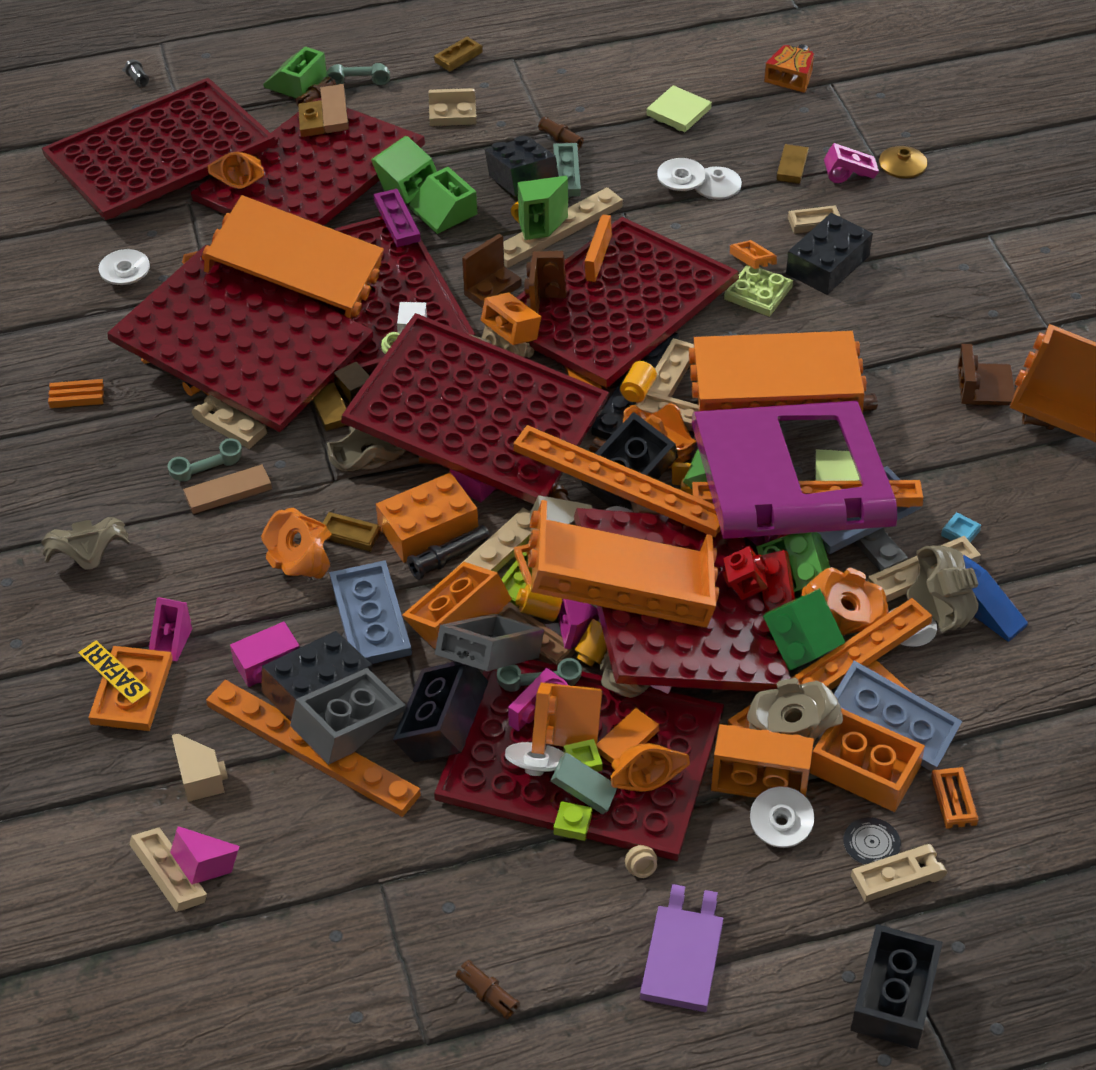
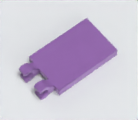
(682, 953)

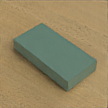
(584, 783)

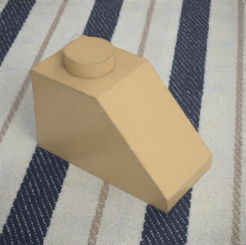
(199, 768)

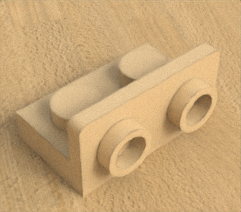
(452, 107)

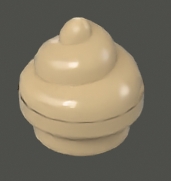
(641, 861)

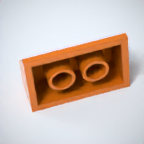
(460, 596)

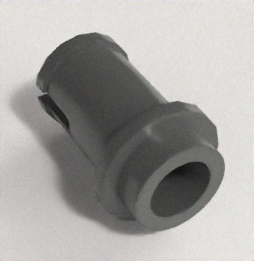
(134, 69)

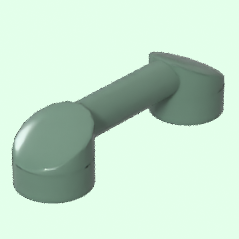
(378, 71)
(181, 469)
(512, 679)

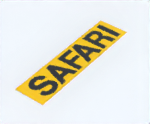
(114, 671)

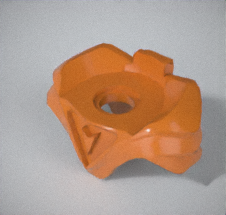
(671, 424)
(295, 559)
(848, 592)

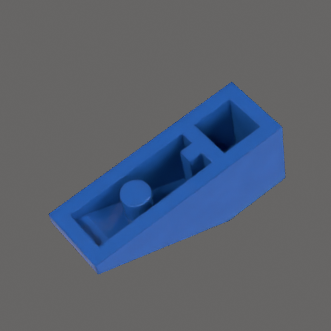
(994, 606)

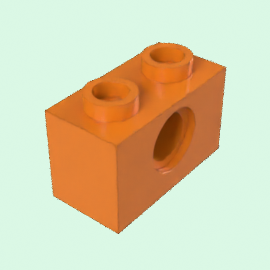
(510, 318)

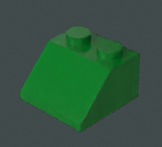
(804, 629)

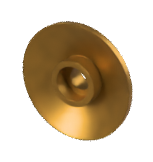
(902, 162)

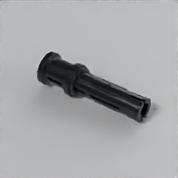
(437, 556)

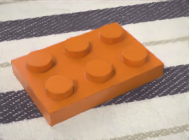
(114, 709)

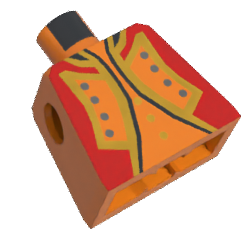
(790, 67)

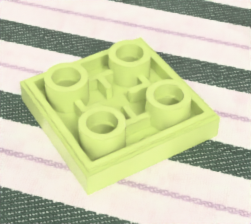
(679, 108)
(759, 290)
(834, 466)

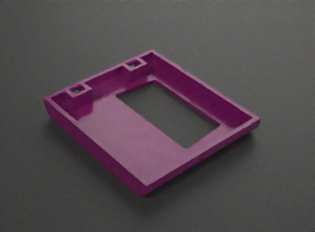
(757, 483)

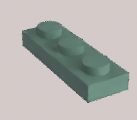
(568, 165)

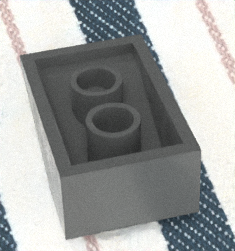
(345, 714)

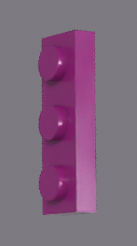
(397, 217)

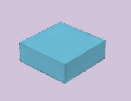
(961, 526)

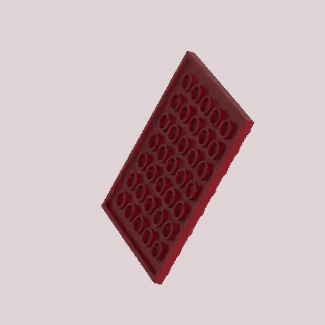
(156, 147)
(313, 173)
(404, 276)
(637, 302)
(241, 339)
(469, 404)
(653, 651)
(654, 818)

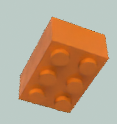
(426, 516)
(759, 760)
(867, 760)

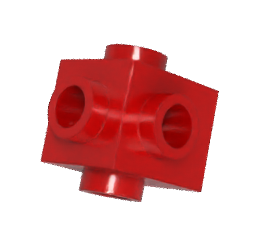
(745, 572)

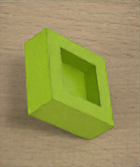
(586, 753)
(573, 821)

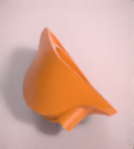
(237, 169)
(647, 767)

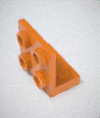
(565, 715)

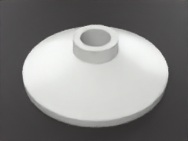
(681, 174)
(720, 183)
(124, 267)
(533, 763)
(782, 803)

